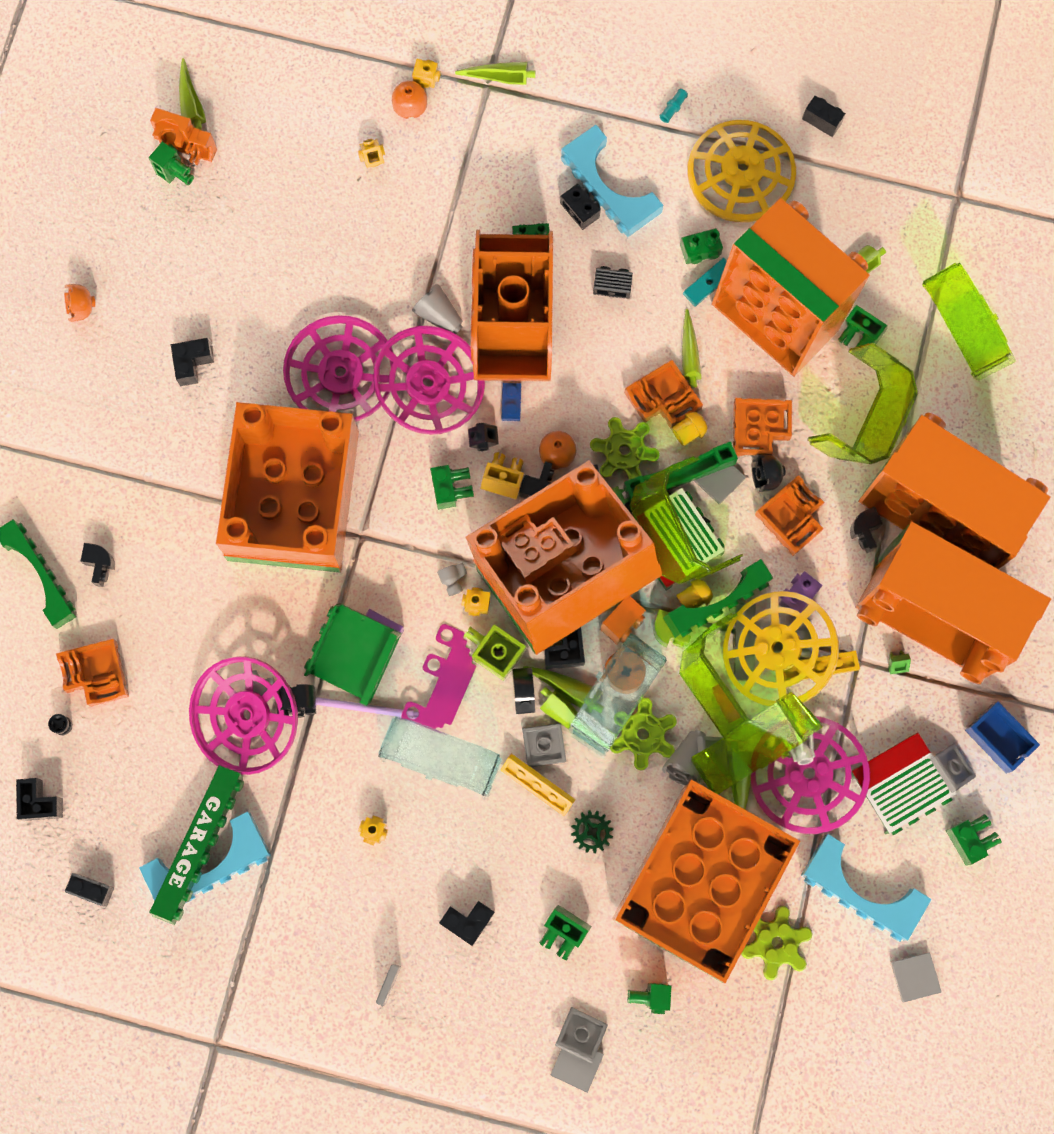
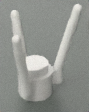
(803, 754)

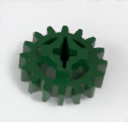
(584, 836)

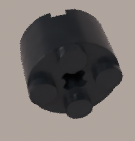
(304, 697)

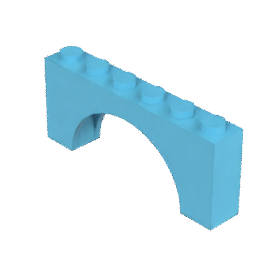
(627, 212)
(246, 850)
(826, 872)

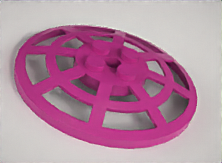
(334, 360)
(427, 370)
(234, 715)
(817, 785)

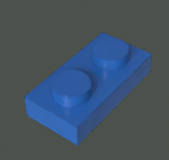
(511, 401)

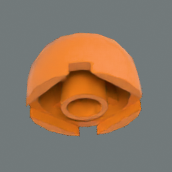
(409, 99)
(78, 302)
(557, 449)

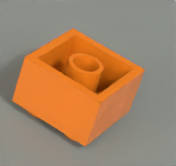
(622, 620)

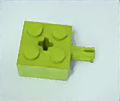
(496, 640)

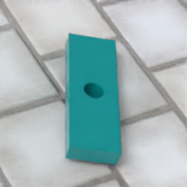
(700, 289)

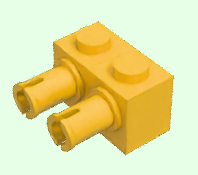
(502, 479)

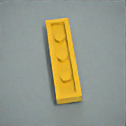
(846, 663)
(537, 784)

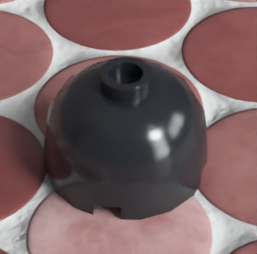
(767, 472)

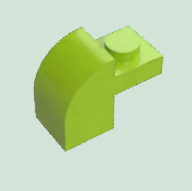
(664, 635)

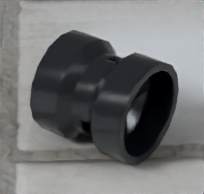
(56, 722)

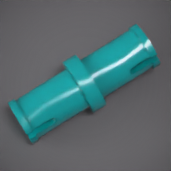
(673, 105)

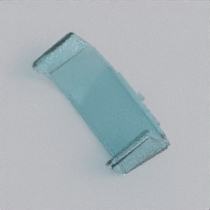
(616, 694)
(440, 756)

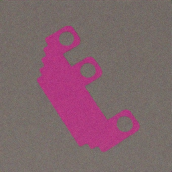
(452, 683)

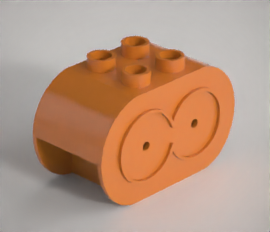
(512, 307)

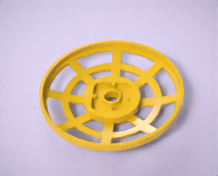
(734, 176)
(791, 649)

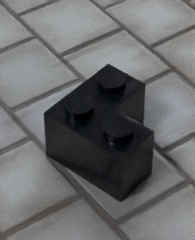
(188, 356)
(566, 655)
(32, 804)
(468, 927)

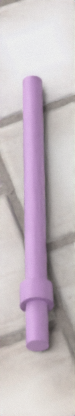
(369, 708)

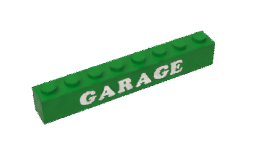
(196, 846)

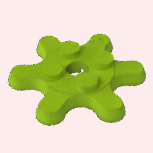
(621, 437)
(656, 730)
(787, 953)

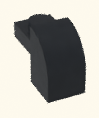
(532, 485)
(862, 527)
(100, 559)
(524, 690)

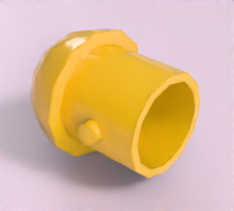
(690, 428)
(696, 594)

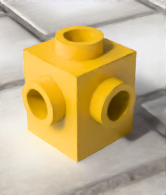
(426, 73)
(376, 153)
(481, 606)
(380, 834)

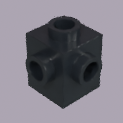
(483, 436)

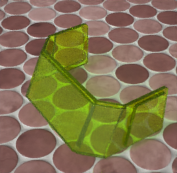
(970, 321)
(885, 416)
(661, 523)
(708, 685)
(756, 743)

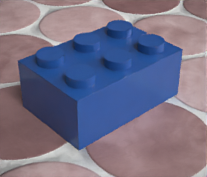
(1002, 737)

